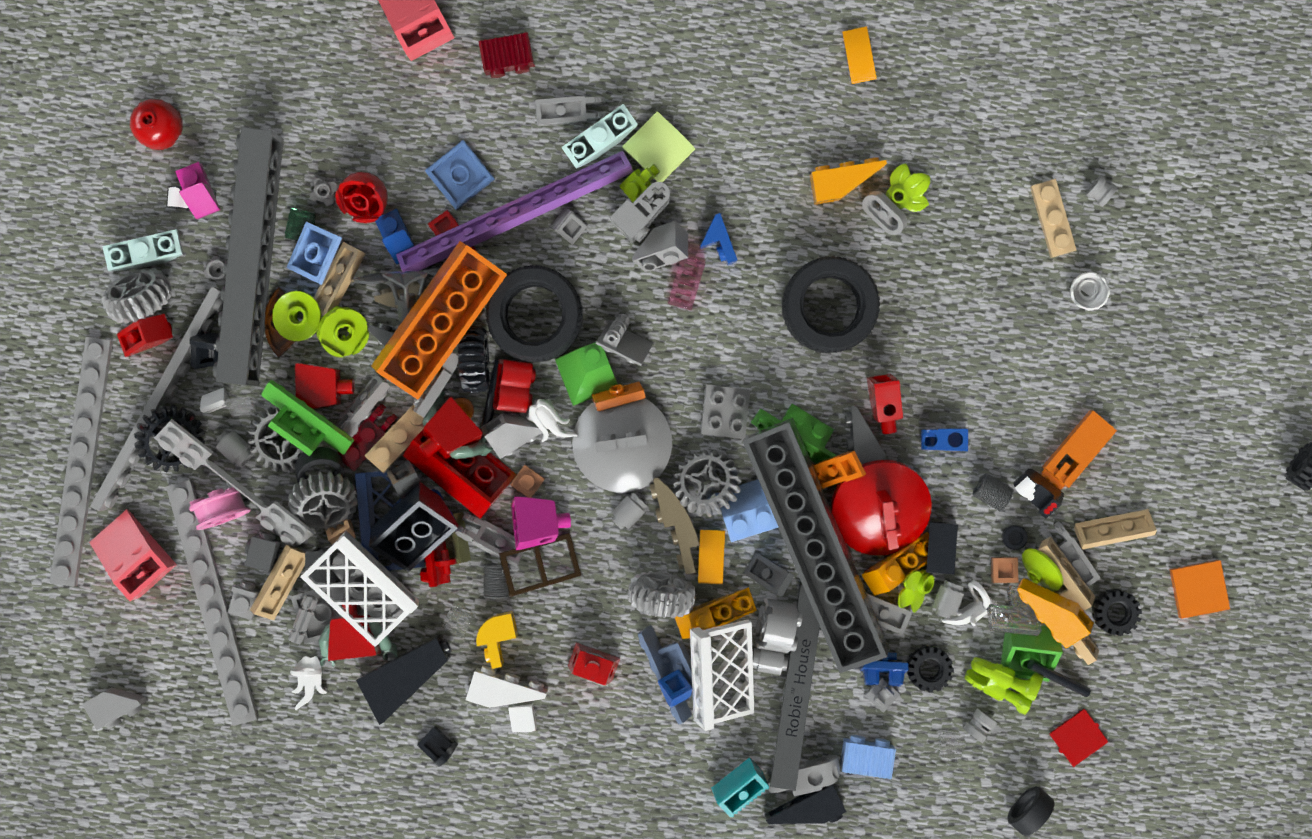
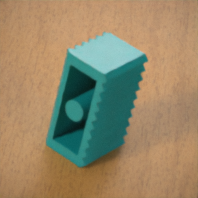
(740, 787)

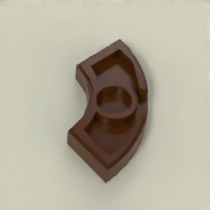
(276, 341)

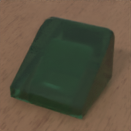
(296, 222)

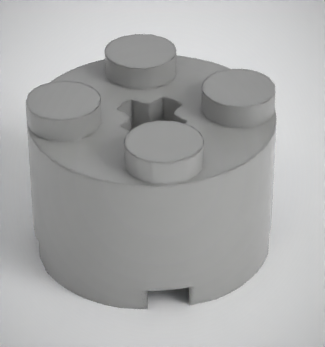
(778, 626)

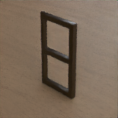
(545, 582)

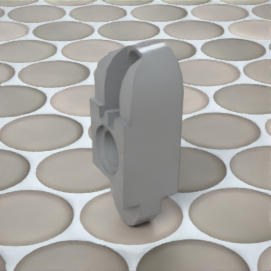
(358, 592)
(814, 775)

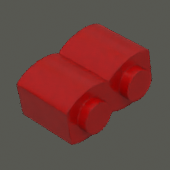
(513, 386)

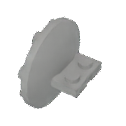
(622, 445)

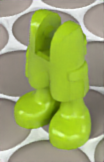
(996, 679)

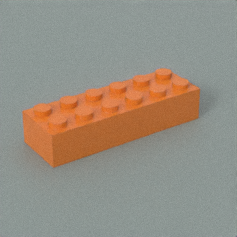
(438, 320)

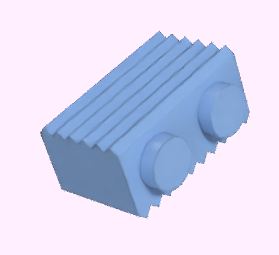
(867, 757)

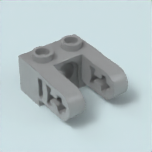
(636, 217)

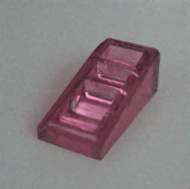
(695, 284)

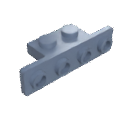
(665, 661)

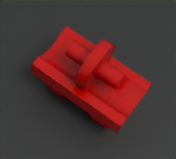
(437, 566)

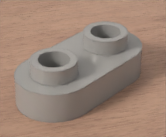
(884, 212)

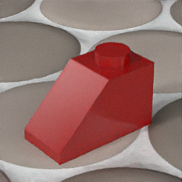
(145, 334)

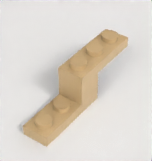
(1075, 590)

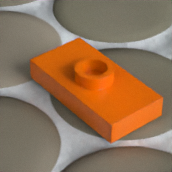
(618, 395)

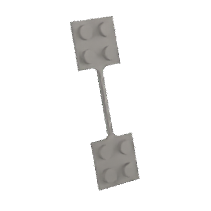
(194, 453)

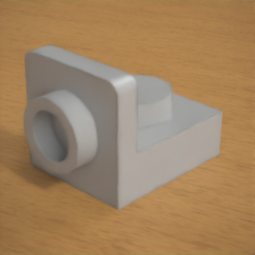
(243, 599)

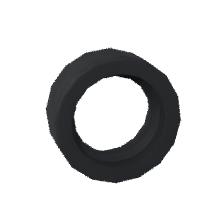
(320, 456)
(1031, 811)

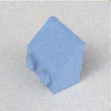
(314, 253)
(749, 513)

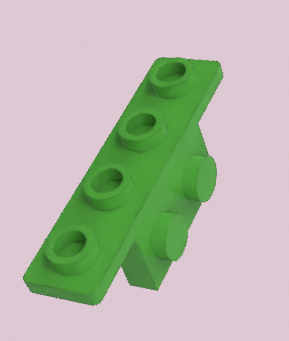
(301, 423)
(812, 431)

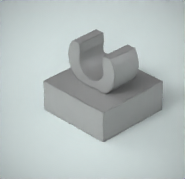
(882, 695)

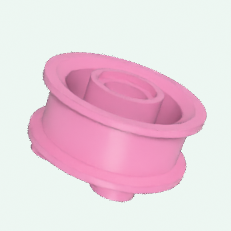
(218, 508)

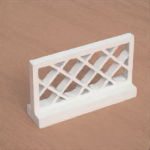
(376, 573)
(703, 680)

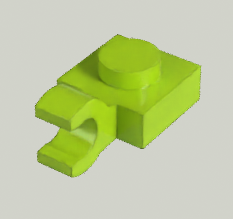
(638, 182)

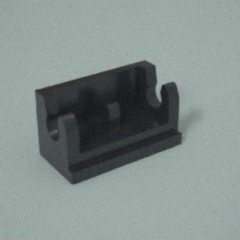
(942, 548)

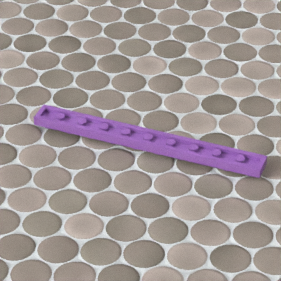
(516, 212)

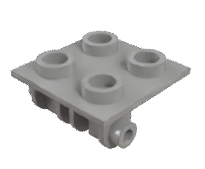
(622, 342)
(725, 411)

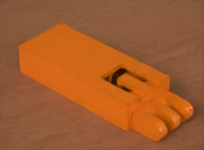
(1082, 446)

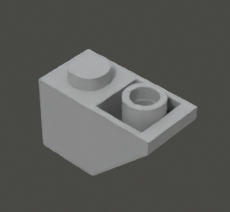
(662, 247)
(508, 433)
(112, 704)

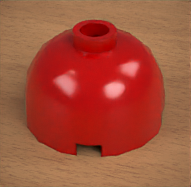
(156, 124)
(362, 197)

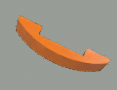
(839, 469)

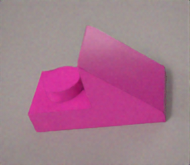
(197, 190)

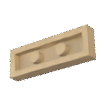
(1053, 218)
(338, 277)
(396, 440)
(1115, 529)
(279, 583)

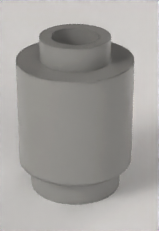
(234, 448)
(629, 511)
(948, 599)
(769, 661)

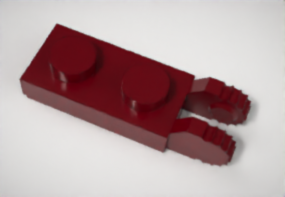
(367, 436)

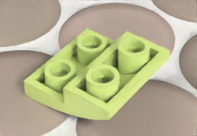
(660, 145)

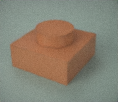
(527, 481)
(1004, 570)

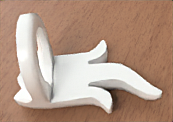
(546, 418)
(974, 610)
(309, 675)

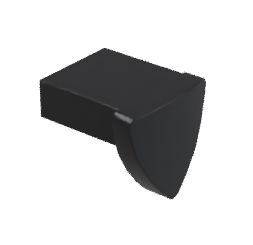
(203, 350)
(437, 746)

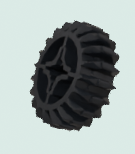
(474, 360)
(151, 428)

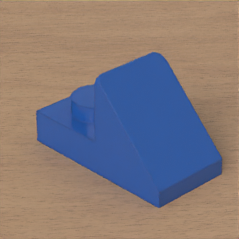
(394, 233)
(718, 234)

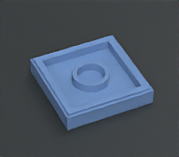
(459, 175)

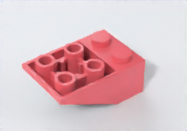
(417, 25)
(131, 556)

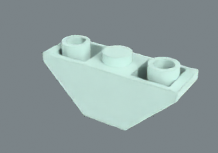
(600, 137)
(143, 251)

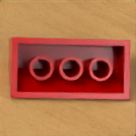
(470, 480)

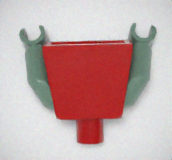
(451, 432)
(343, 641)

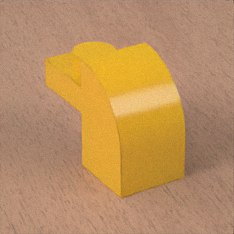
(492, 632)

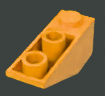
(835, 183)
(894, 568)
(717, 612)
(1061, 615)

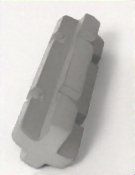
(303, 619)

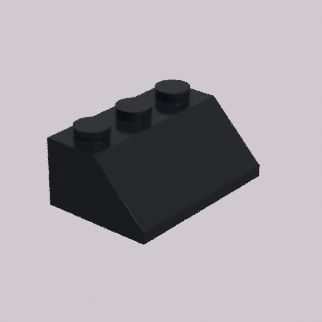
(413, 528)

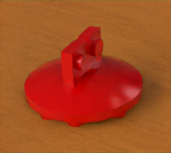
(882, 508)

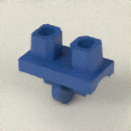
(894, 669)

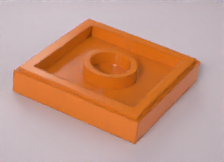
(1199, 589)

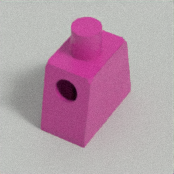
(536, 521)

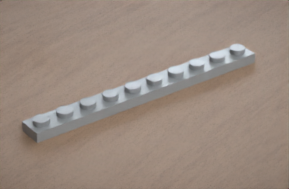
(164, 390)
(81, 461)
(212, 605)

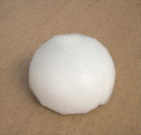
(1094, 286)

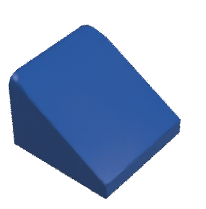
(675, 688)

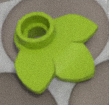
(910, 186)
(916, 586)

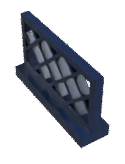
(367, 513)

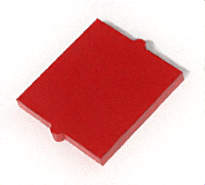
(1078, 737)

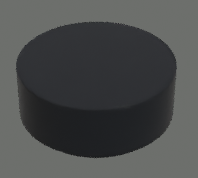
(1014, 537)

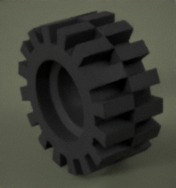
(1301, 468)
(1131, 612)
(940, 678)

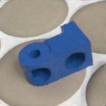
(945, 439)

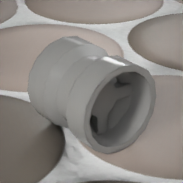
(980, 725)

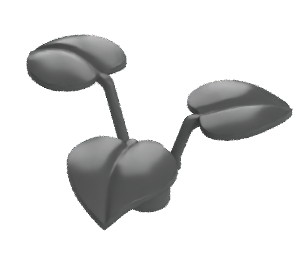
(403, 279)

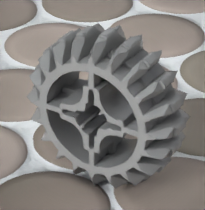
(136, 295)
(260, 441)
(690, 476)
(338, 498)
(661, 594)

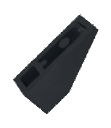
(809, 808)

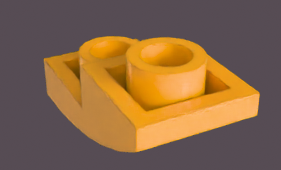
(859, 55)
(711, 557)

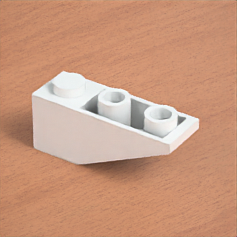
(499, 690)

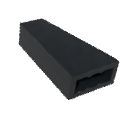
(400, 678)

